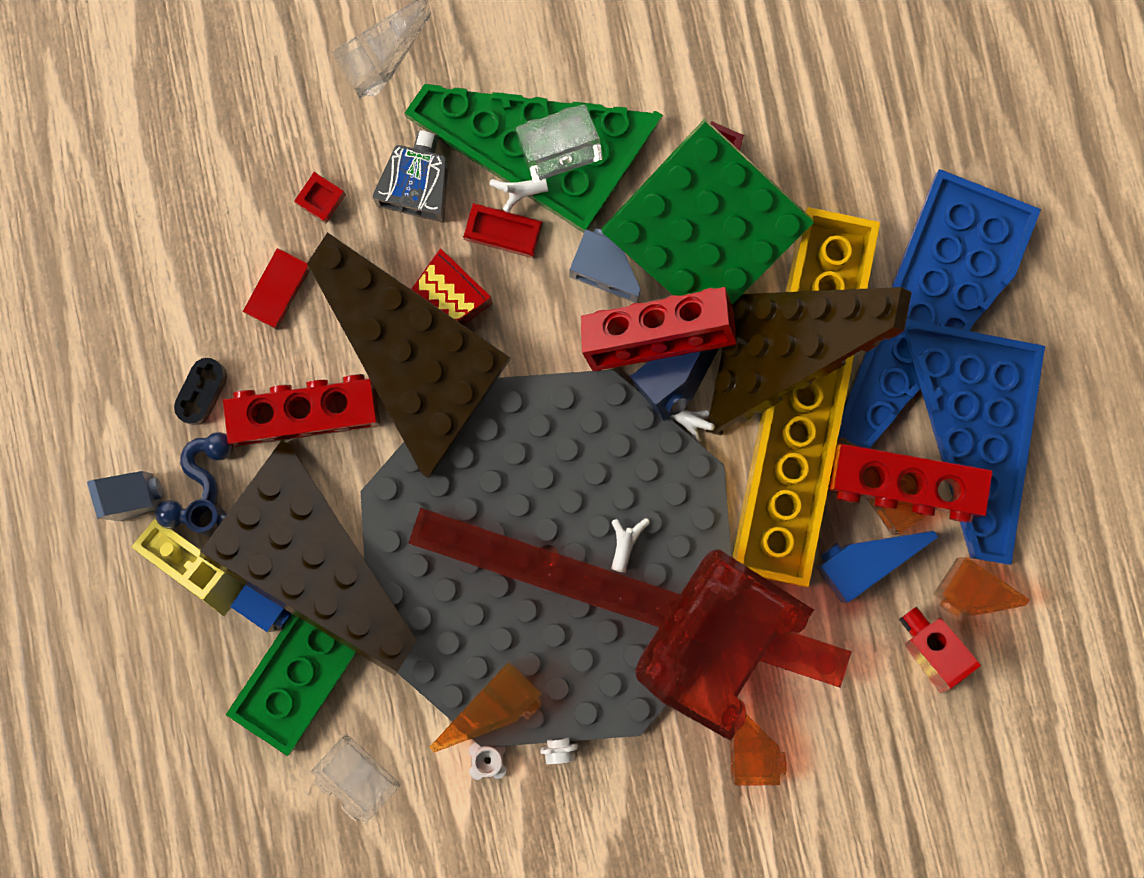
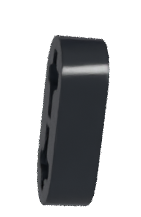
(192, 387)

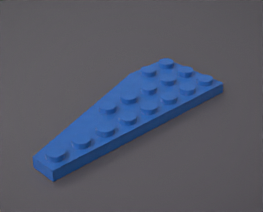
(955, 267)

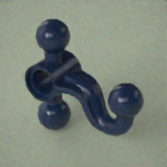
(171, 513)

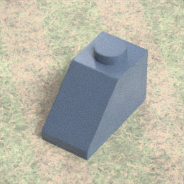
(604, 266)
(125, 495)

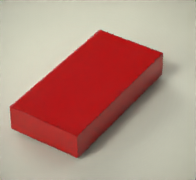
(503, 230)
(276, 289)

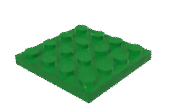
(707, 219)

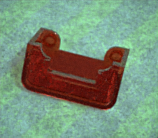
(717, 640)

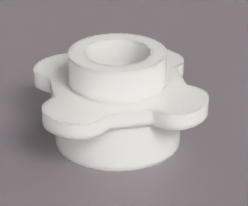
(559, 751)
(480, 768)

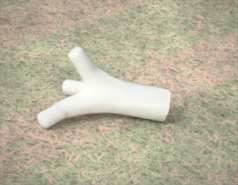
(519, 190)
(692, 420)
(625, 543)

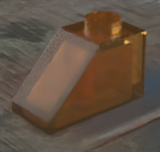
(975, 591)
(755, 757)

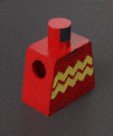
(452, 289)
(952, 659)

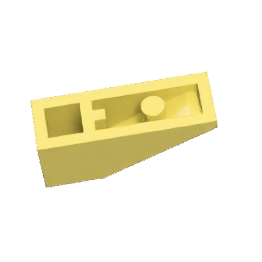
(182, 563)

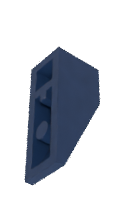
(672, 381)

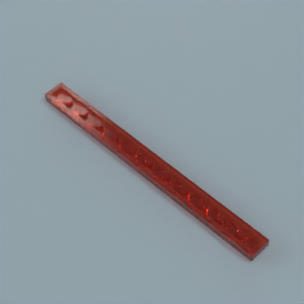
(601, 588)

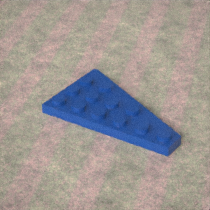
(982, 417)

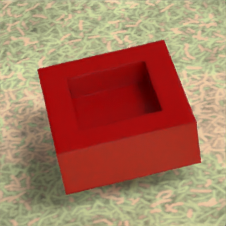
(320, 197)

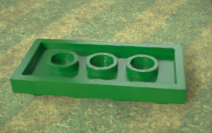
(290, 684)

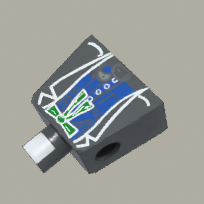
(415, 180)

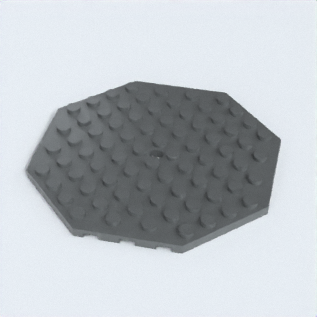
(551, 468)

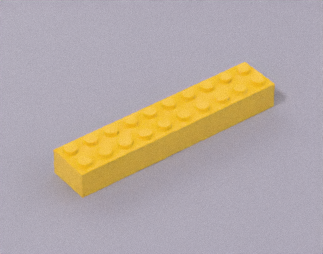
(801, 433)

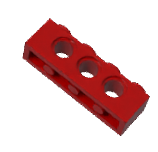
(676, 332)
(243, 410)
(969, 483)

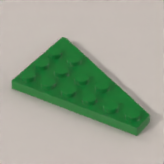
(485, 132)

